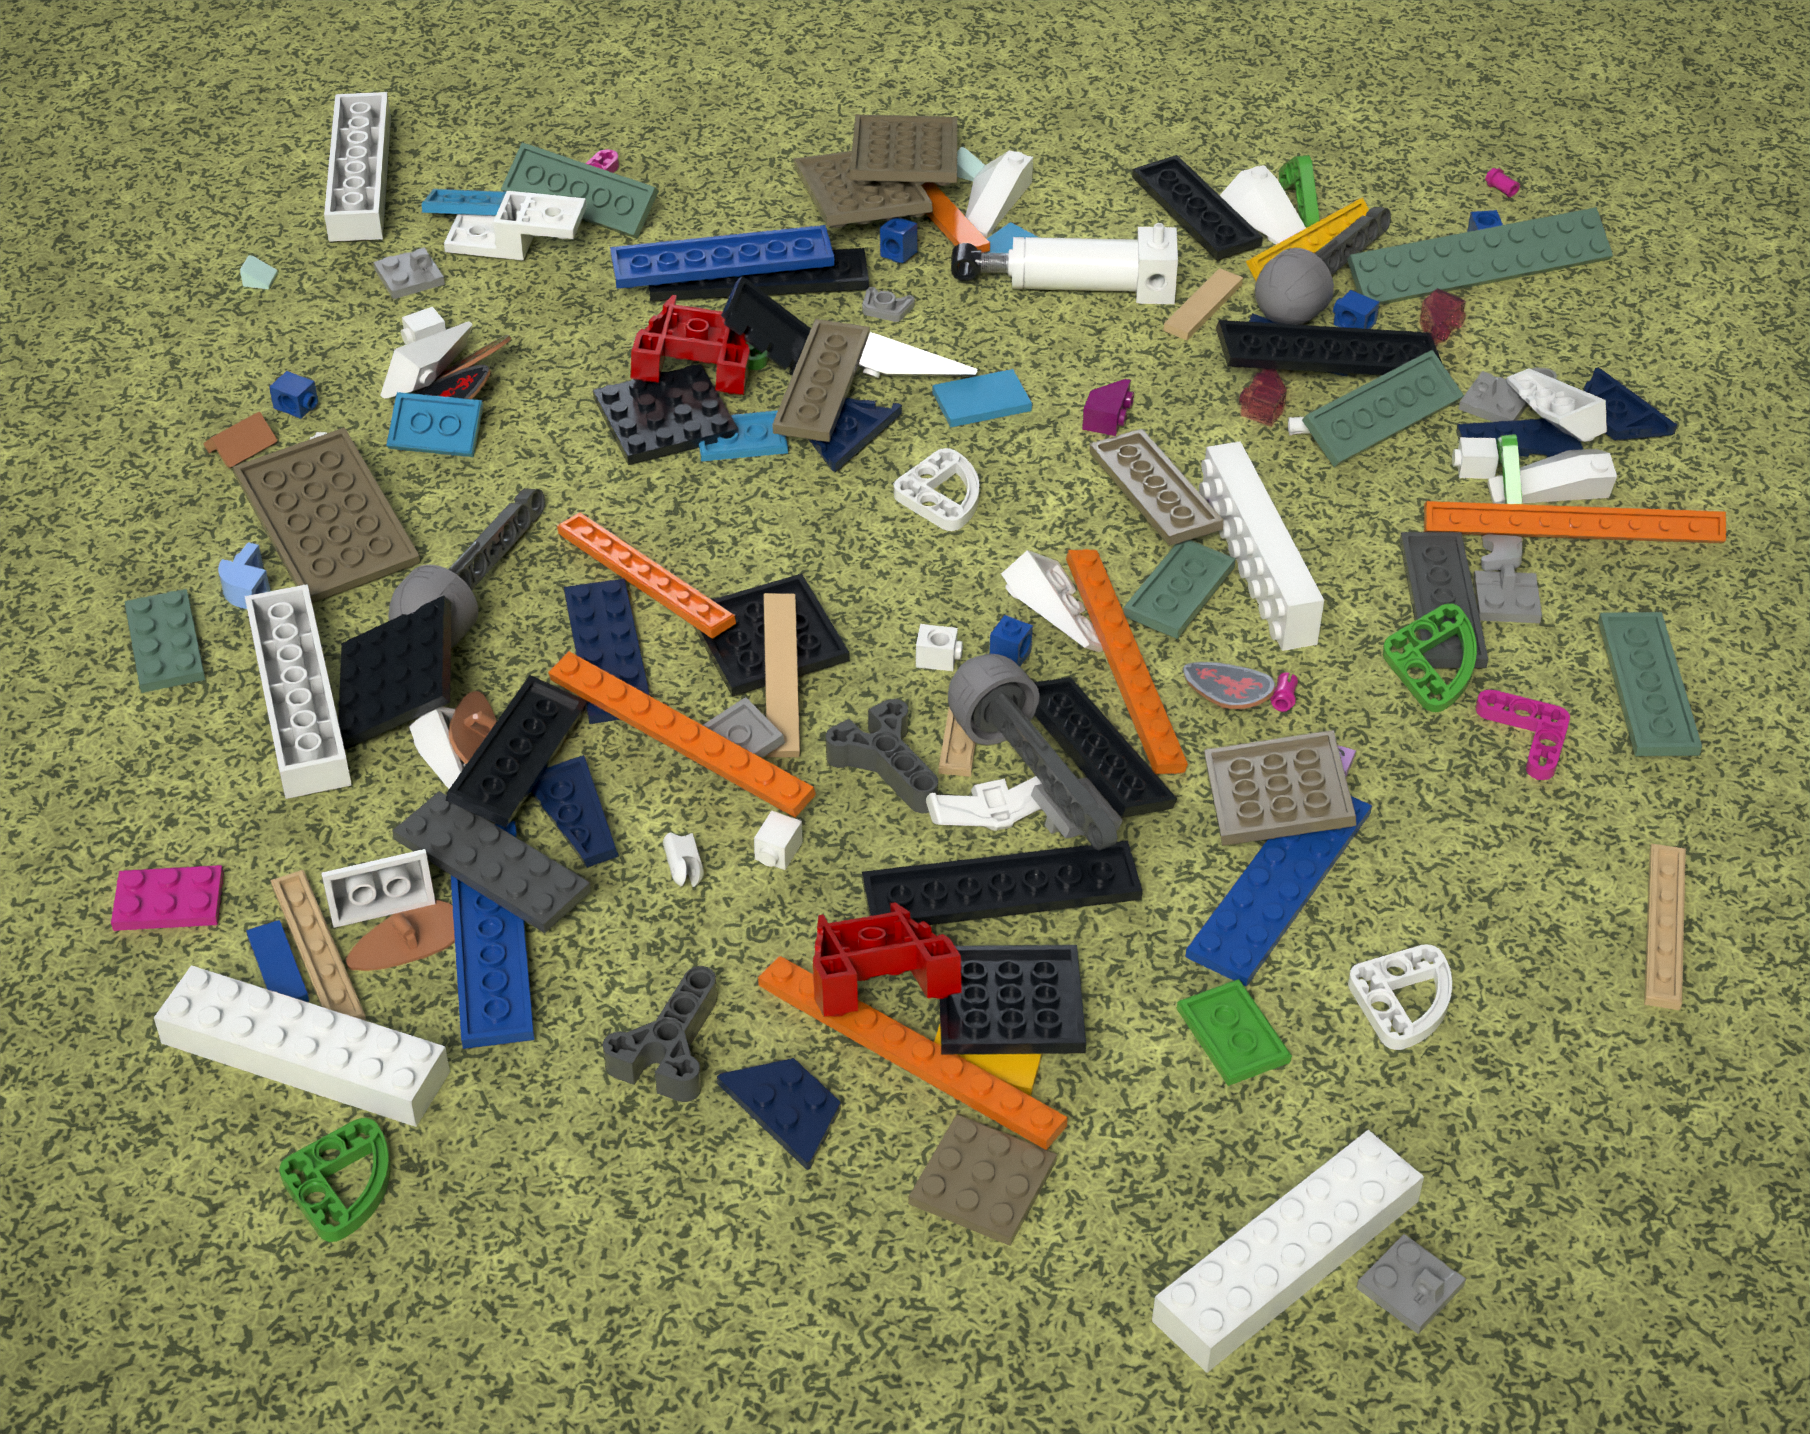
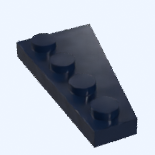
(1533, 435)
(575, 809)

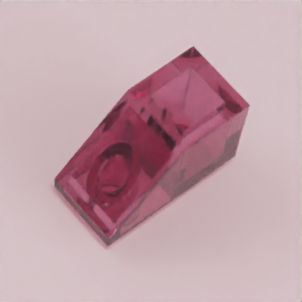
(1441, 314)
(1264, 398)

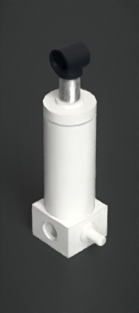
(1136, 265)

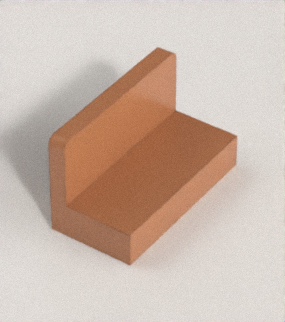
(242, 440)

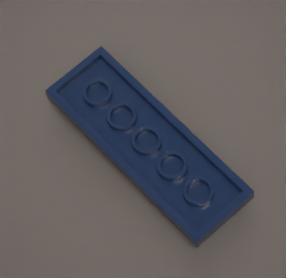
(605, 635)

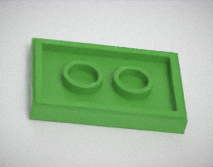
(1233, 1032)

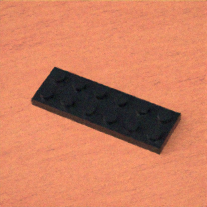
(1197, 207)
(1100, 750)
(516, 751)

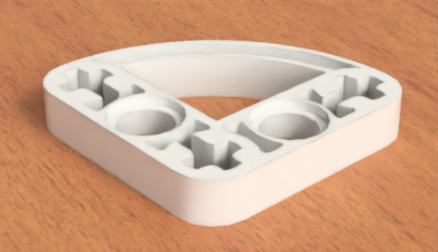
(946, 512)
(1381, 990)

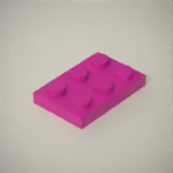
(167, 898)

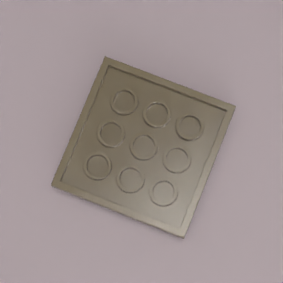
(1279, 788)

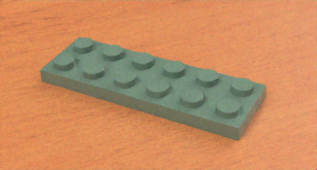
(610, 198)
(1382, 408)
(1649, 684)

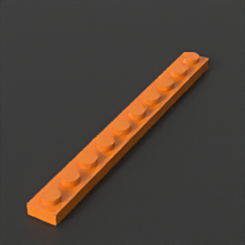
(1575, 522)
(1126, 663)
(683, 734)
(922, 1058)

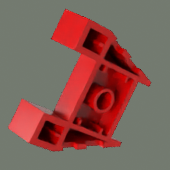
(694, 336)
(877, 947)

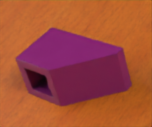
(1107, 407)

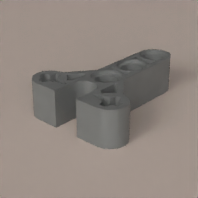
(884, 753)
(667, 1040)

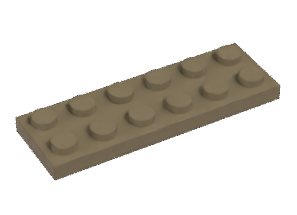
(821, 380)
(1156, 487)

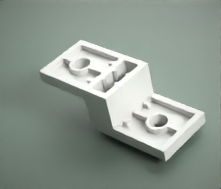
(515, 225)

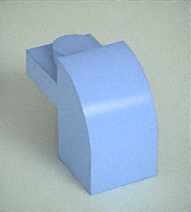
(243, 576)

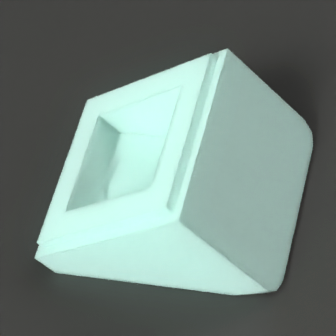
(967, 164)
(257, 273)

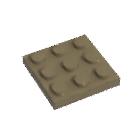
(982, 1179)

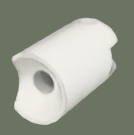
(683, 858)

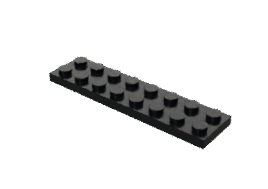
(847, 274)
(1319, 347)
(1006, 884)

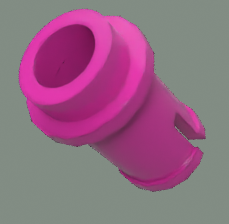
(1499, 180)
(1283, 696)

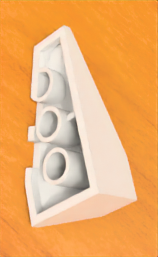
(998, 189)
(1263, 204)
(899, 359)
(424, 360)
(1561, 404)
(1562, 478)
(1048, 591)
(433, 744)

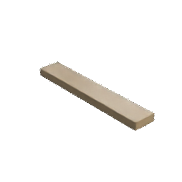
(781, 670)
(1665, 927)
(316, 945)

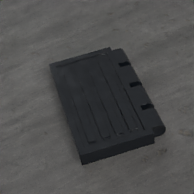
(765, 324)

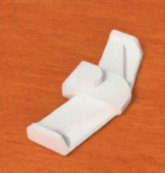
(988, 807)

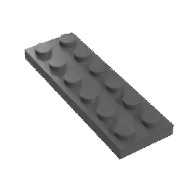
(1439, 576)
(492, 862)

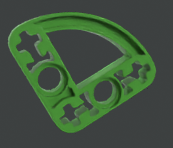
(1413, 656)
(317, 1169)

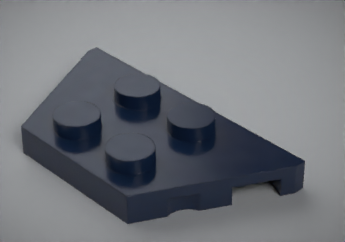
(1626, 412)
(856, 427)
(785, 1104)

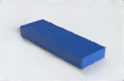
(276, 960)

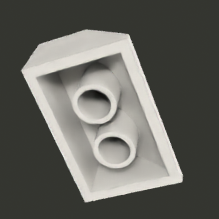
(378, 888)

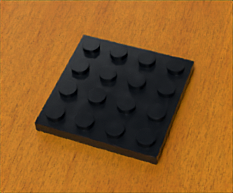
(664, 415)
(740, 649)
(395, 672)
(1015, 1002)

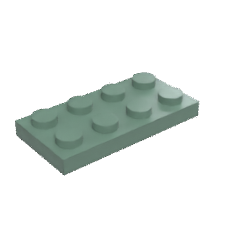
(1179, 588)
(164, 640)

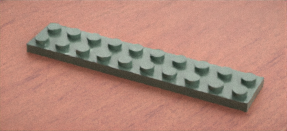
(1480, 256)

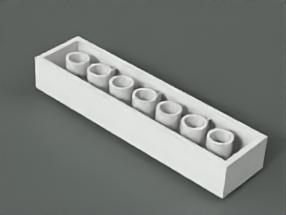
(358, 167)
(1262, 547)
(297, 692)
(303, 1045)
(1286, 1250)

